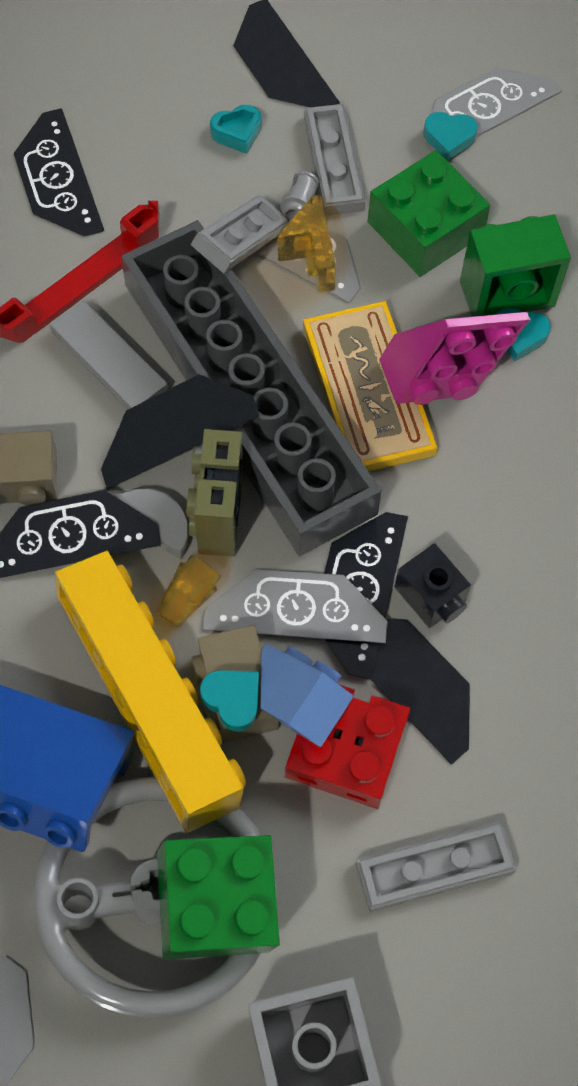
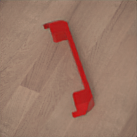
(22, 321)

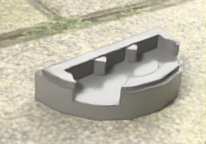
(163, 511)

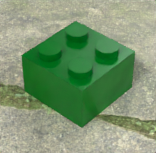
(427, 212)
(514, 266)
(217, 897)

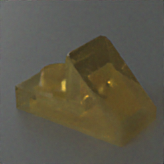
(309, 238)

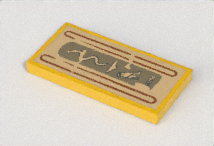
(356, 390)

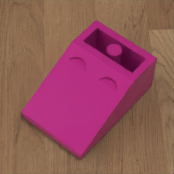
(448, 356)

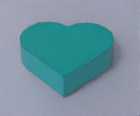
(236, 128)
(450, 133)
(532, 335)
(233, 696)

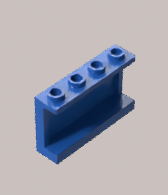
(56, 767)

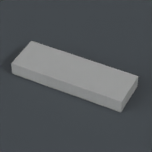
(334, 159)
(240, 233)
(107, 356)
(435, 866)

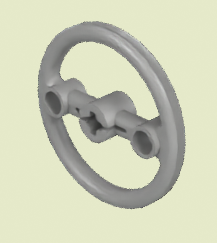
(125, 898)

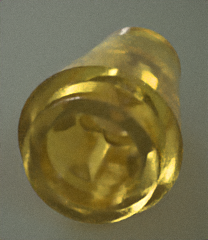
(188, 590)

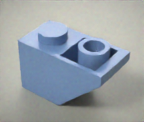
(301, 694)

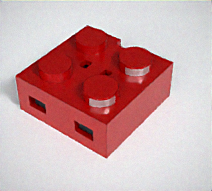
(348, 766)

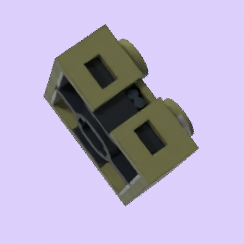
(216, 492)

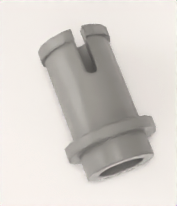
(301, 191)

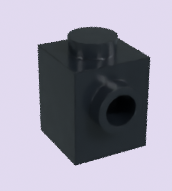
(433, 586)

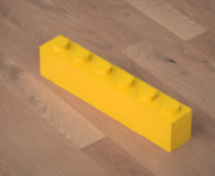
(149, 692)

